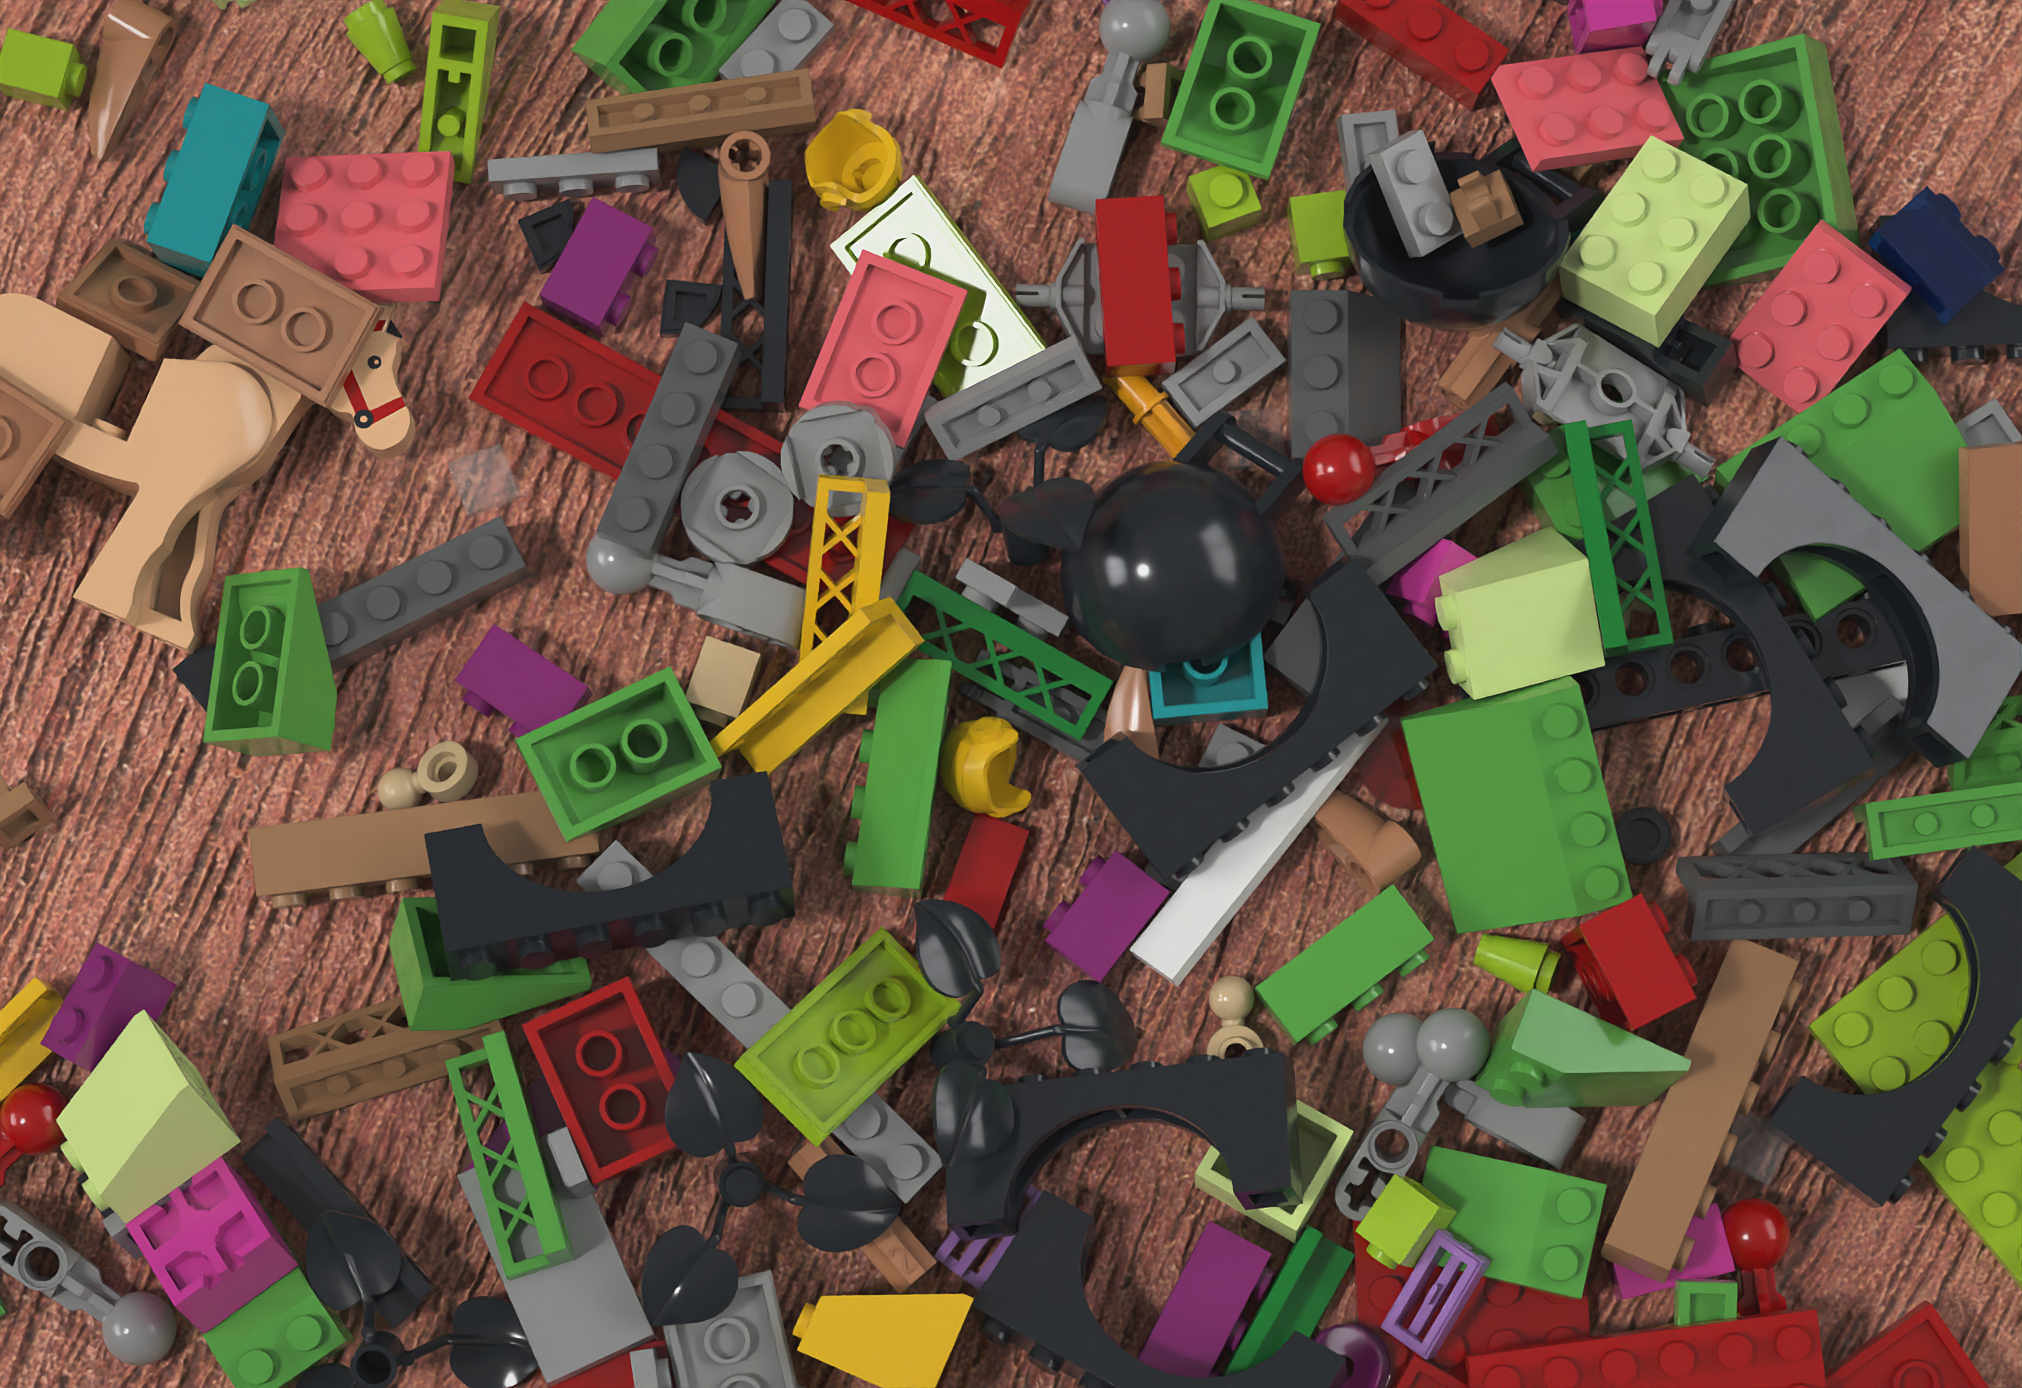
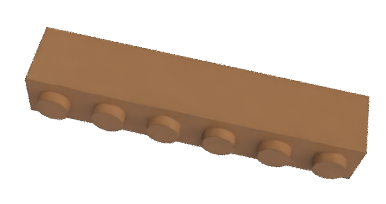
(390, 848)
(1699, 1110)

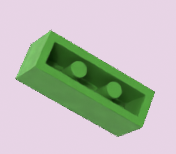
(1345, 967)

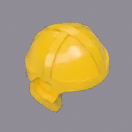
(853, 162)
(978, 767)

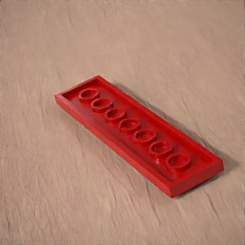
(592, 407)

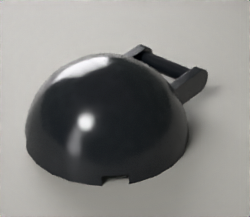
(1458, 284)
(1182, 554)

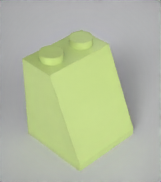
(1520, 616)
(142, 1122)

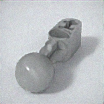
(1102, 122)
(716, 591)
(1451, 1049)
(1536, 1132)
(134, 1325)

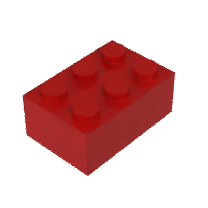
(1630, 964)
(607, 1078)

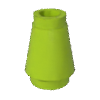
(380, 40)
(1519, 962)

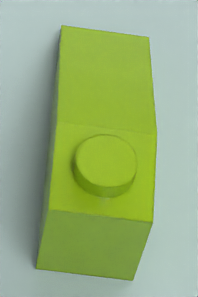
(458, 81)

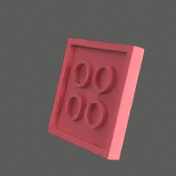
(370, 220)

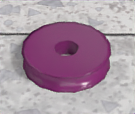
(1365, 1350)

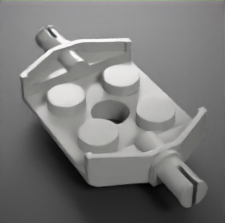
(1201, 308)
(1565, 383)

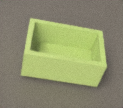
(1654, 241)

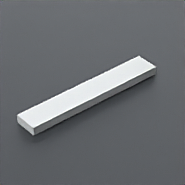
(1236, 868)

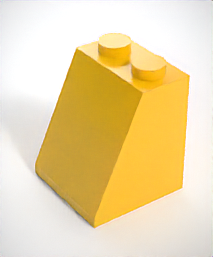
(884, 1337)

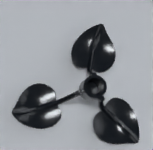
(1031, 521)
(709, 1110)
(973, 1112)
(359, 1258)

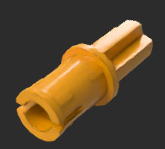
(1152, 411)

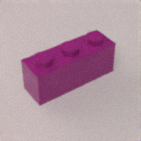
(1207, 1304)

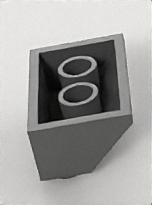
(1341, 368)

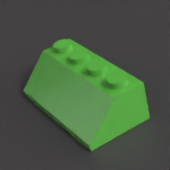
(666, 42)
(901, 779)

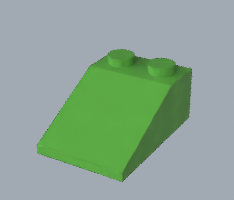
(1241, 85)
(1552, 493)
(271, 668)
(620, 756)
(443, 1004)
(1568, 1058)
(1520, 1217)
(278, 1333)

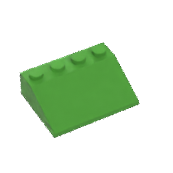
(1776, 127)
(1893, 453)
(1517, 807)

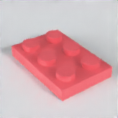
(1585, 107)
(1816, 318)
(886, 342)

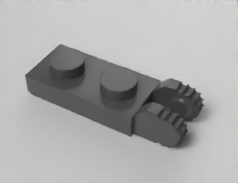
(1064, 702)

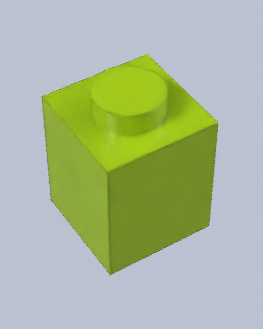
(41, 70)
(1223, 201)
(1318, 234)
(1403, 1222)

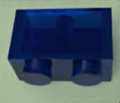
(1937, 254)

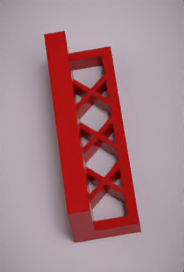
(1004, 12)

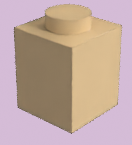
(722, 682)

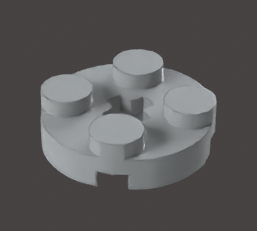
(812, 438)
(731, 476)

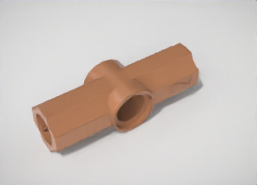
(1479, 365)
(897, 1250)

